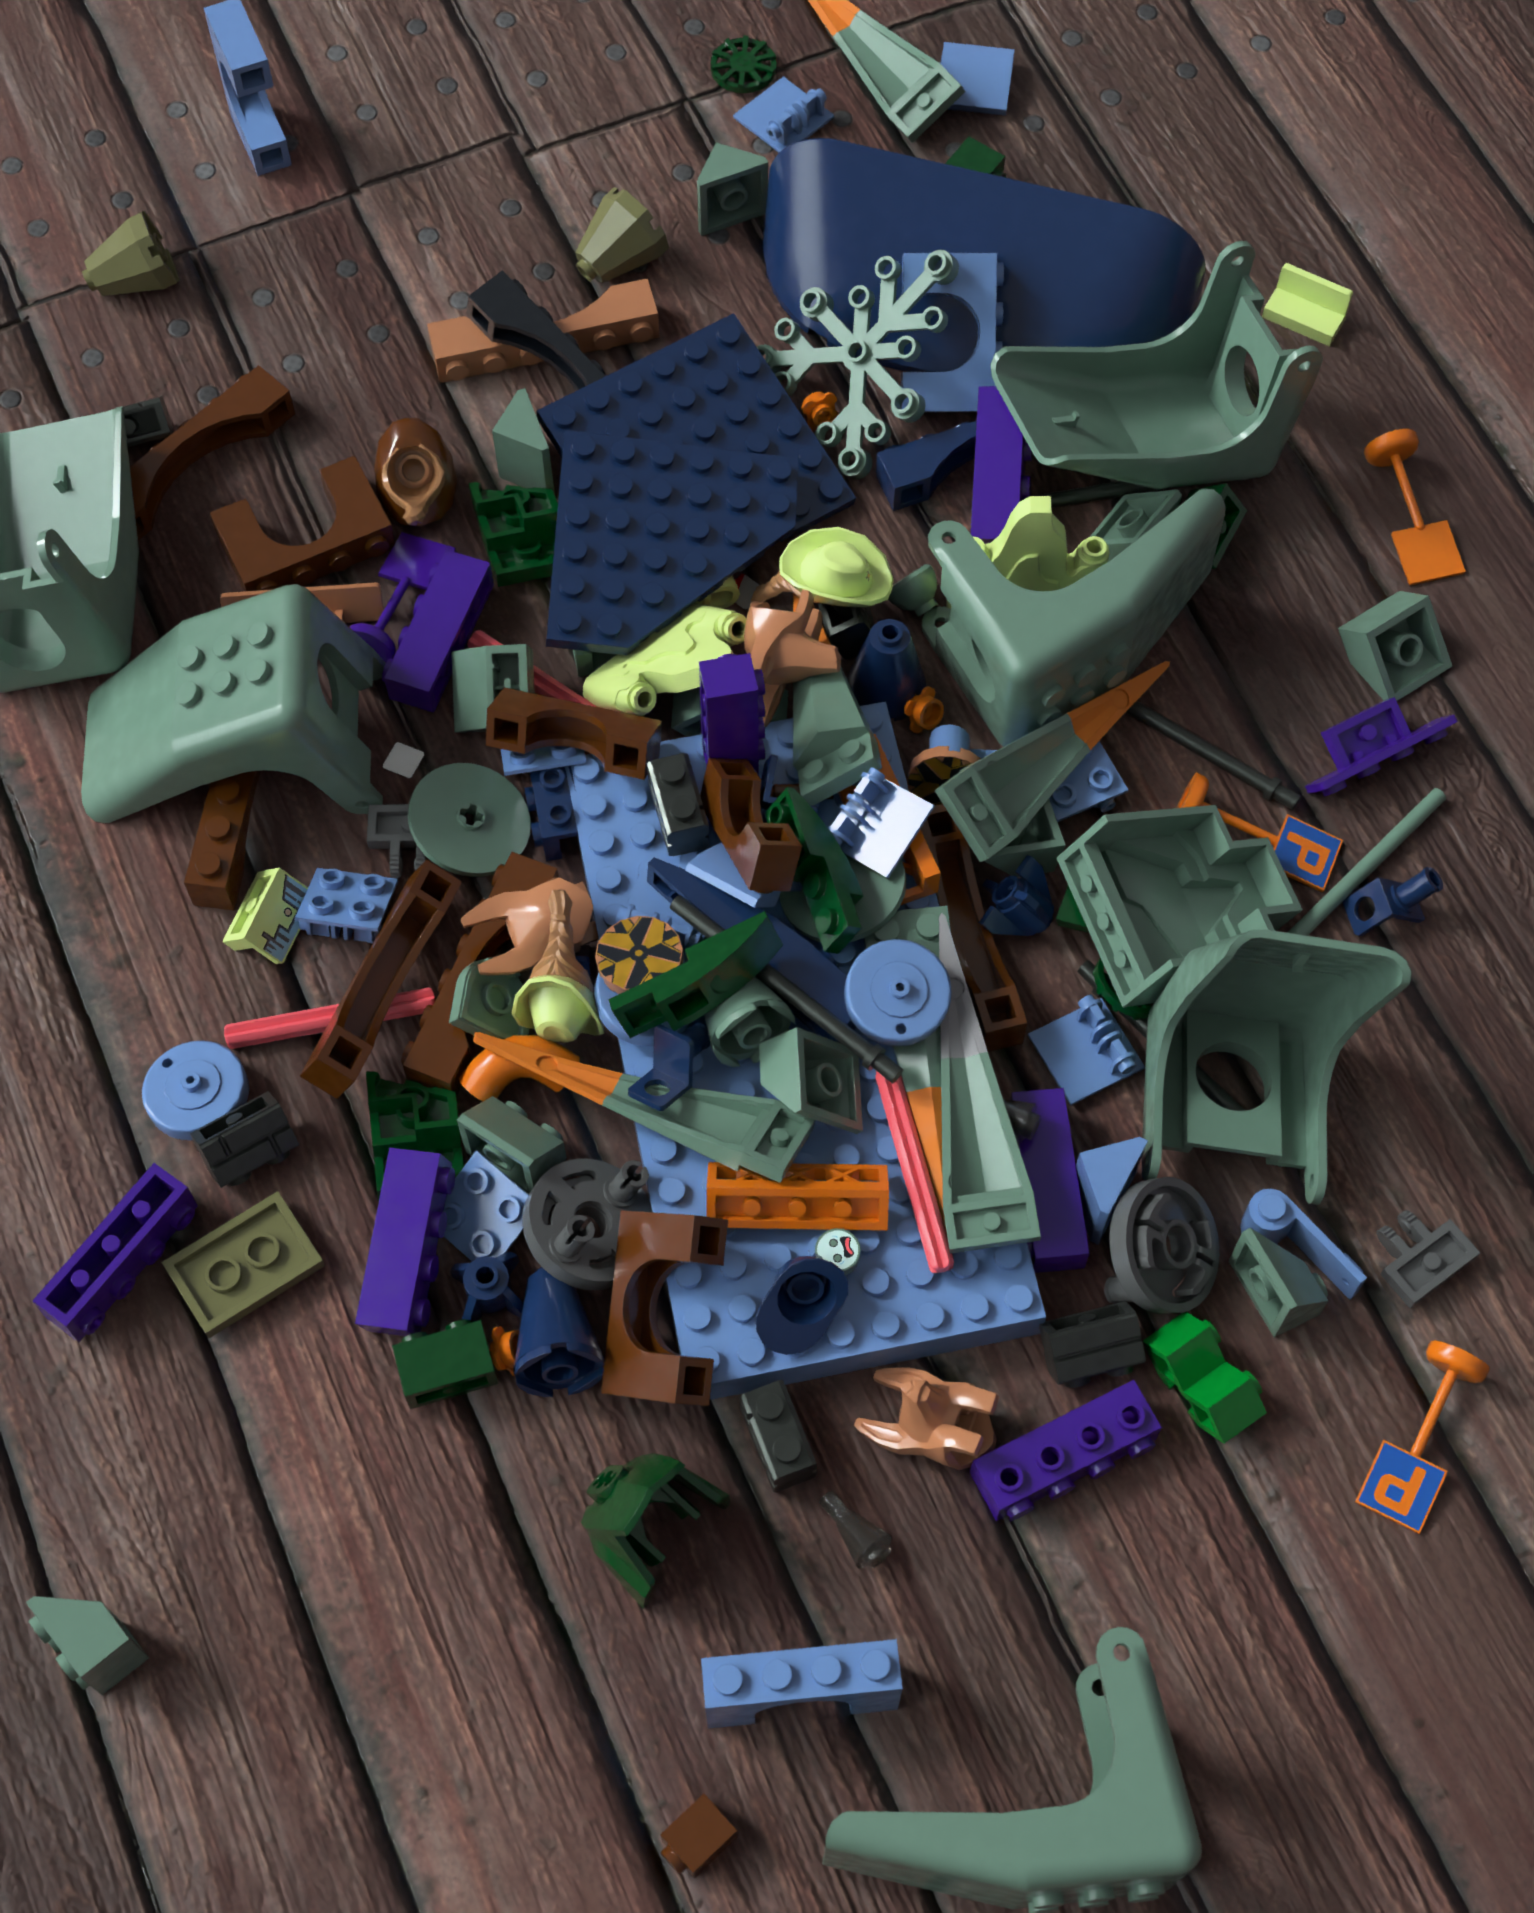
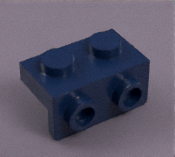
(554, 808)

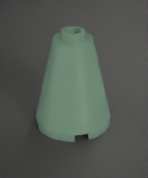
(745, 1021)

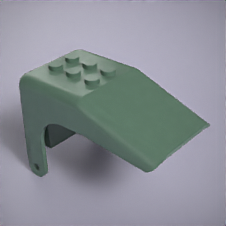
(1167, 406)
(66, 551)
(1047, 652)
(233, 699)
(1286, 1011)
(1119, 1841)

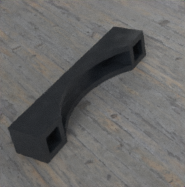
(513, 319)

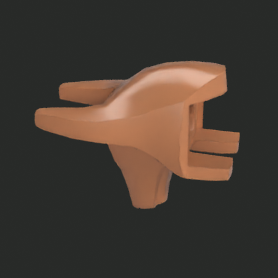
(787, 647)
(528, 923)
(935, 1419)

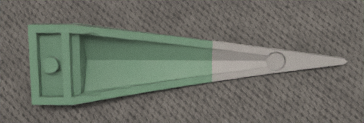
(983, 1172)

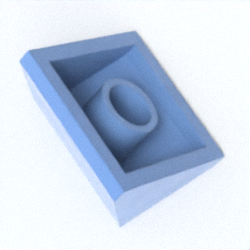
(1103, 1179)

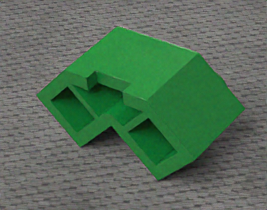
(1220, 1395)

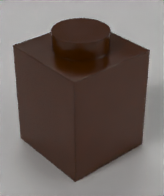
(697, 1837)

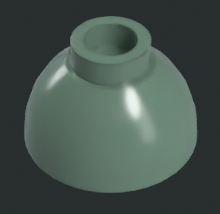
(916, 591)

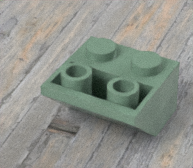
(481, 675)
(92, 1640)

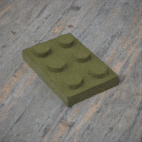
(243, 1264)

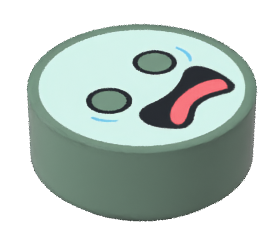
(840, 1248)

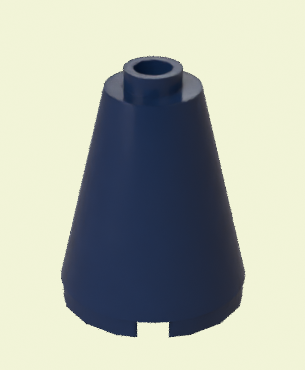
(887, 668)
(555, 1340)

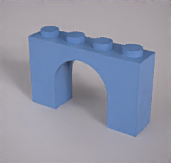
(244, 79)
(976, 289)
(853, 1673)

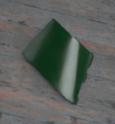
(517, 531)
(412, 1119)

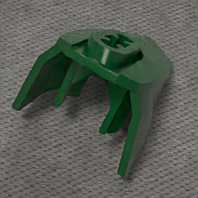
(615, 1516)

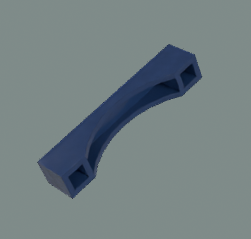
(915, 469)

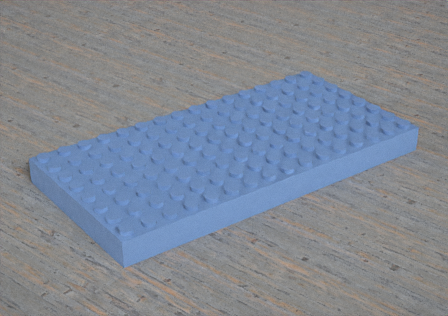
(893, 1299)

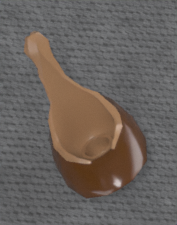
(414, 473)

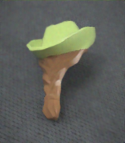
(834, 567)
(559, 991)

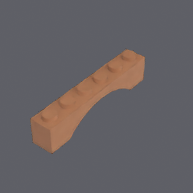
(617, 318)

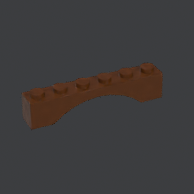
(244, 411)
(220, 842)
(986, 977)
(360, 1013)
(440, 1048)

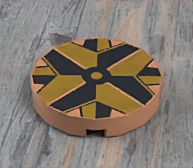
(934, 768)
(637, 952)

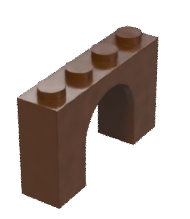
(357, 534)
(635, 1355)

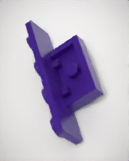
(1368, 739)

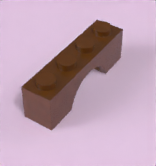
(532, 721)
(761, 851)

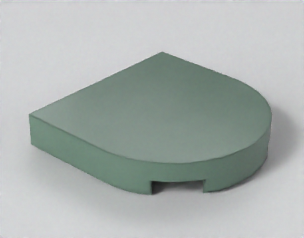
(486, 1003)

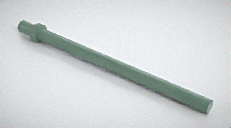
(1369, 863)

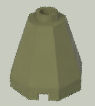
(619, 238)
(131, 260)

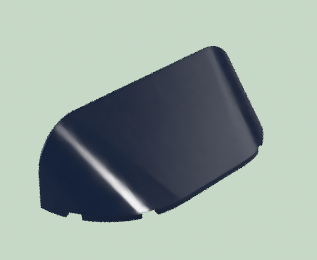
(1072, 262)

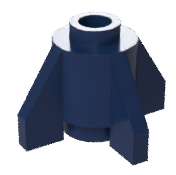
(1021, 903)
(488, 1285)

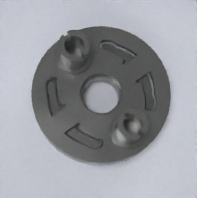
(563, 1245)
(1140, 1253)

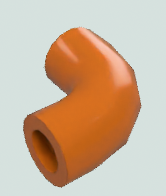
(491, 1073)

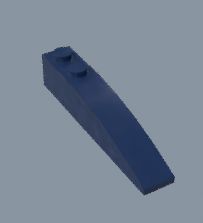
(797, 959)

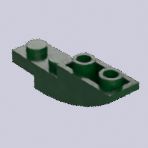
(822, 871)
(708, 978)

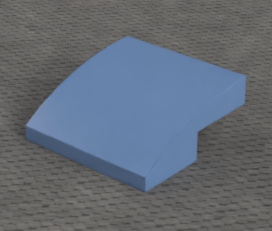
(982, 74)
(719, 870)

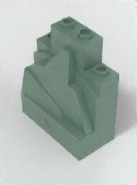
(1168, 885)

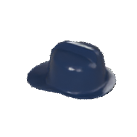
(801, 1304)

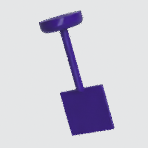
(410, 566)

